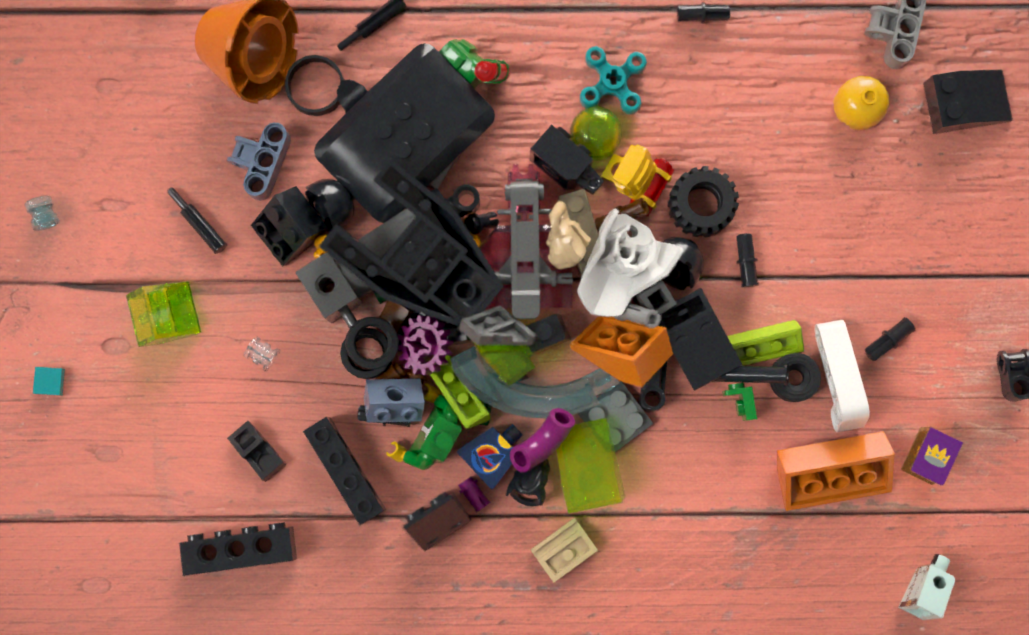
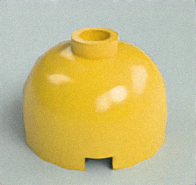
(861, 102)

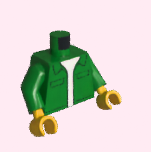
(434, 438)

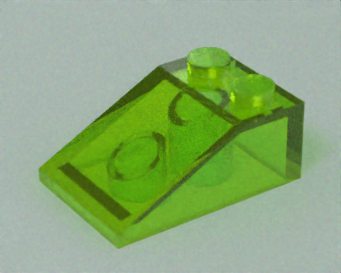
(589, 467)

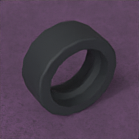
(390, 352)
(363, 373)

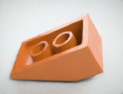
(624, 348)

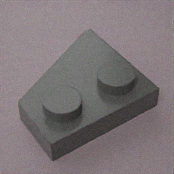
(497, 328)

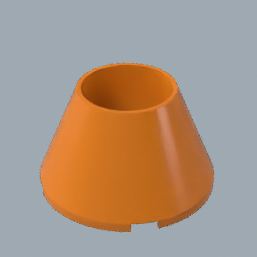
(249, 46)

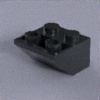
(288, 225)

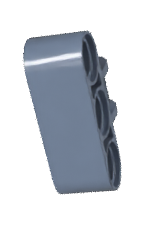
(249, 156)

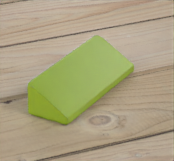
(768, 342)
(463, 402)

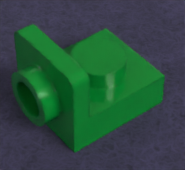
(745, 405)

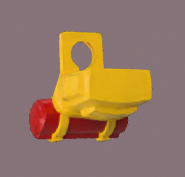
(639, 175)

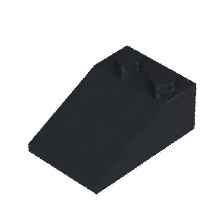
(967, 100)

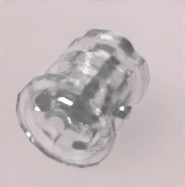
(261, 353)

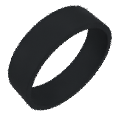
(293, 69)

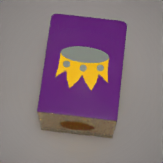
(931, 456)

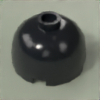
(331, 202)
(688, 266)

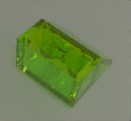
(163, 313)

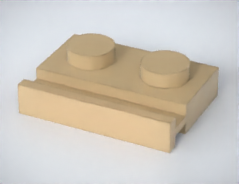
(564, 550)

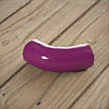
(543, 441)

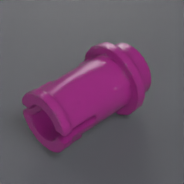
(473, 494)

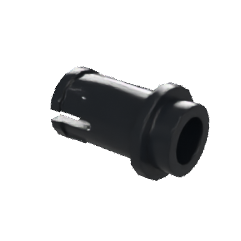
(476, 223)

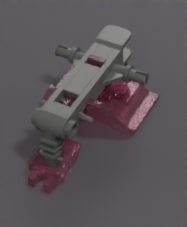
(521, 252)

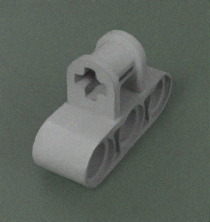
(885, 27)

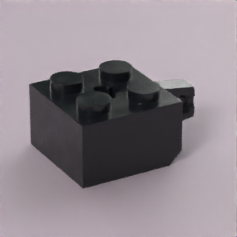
(565, 161)

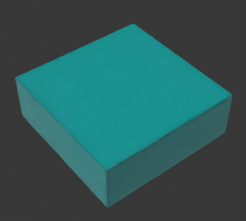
(48, 381)

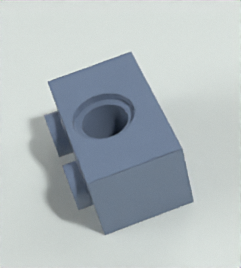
(393, 400)

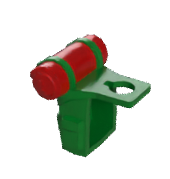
(474, 68)

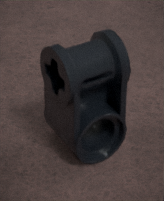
(1013, 373)

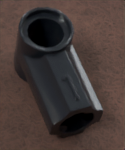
(654, 385)

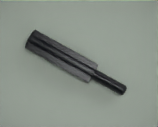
(374, 22)
(198, 222)

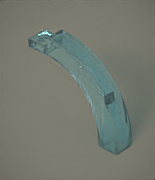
(529, 399)

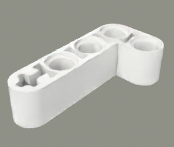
(849, 399)

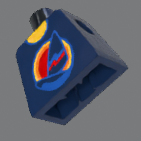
(490, 453)

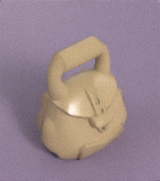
(565, 239)

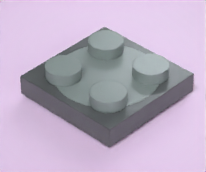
(623, 414)

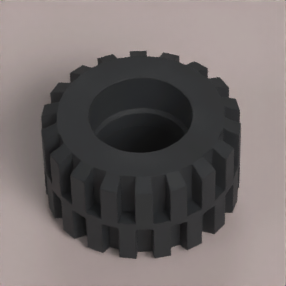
(718, 186)

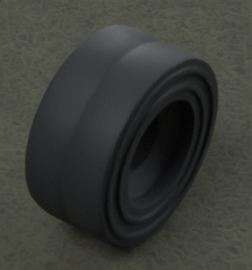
(810, 378)

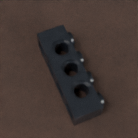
(344, 470)
(196, 562)

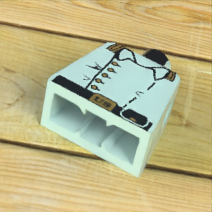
(929, 590)

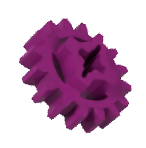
(423, 334)

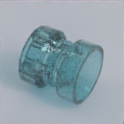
(42, 213)

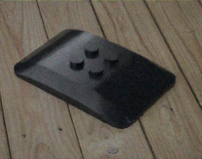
(416, 116)

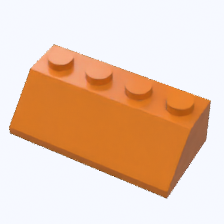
(835, 471)

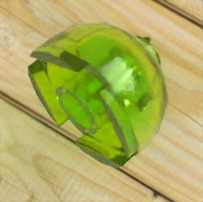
(597, 131)

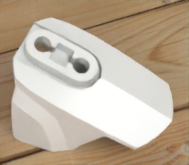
(616, 277)

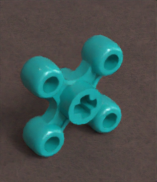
(621, 73)

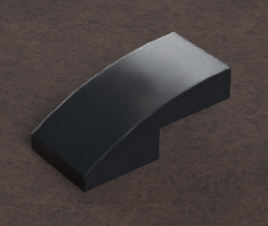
(256, 451)

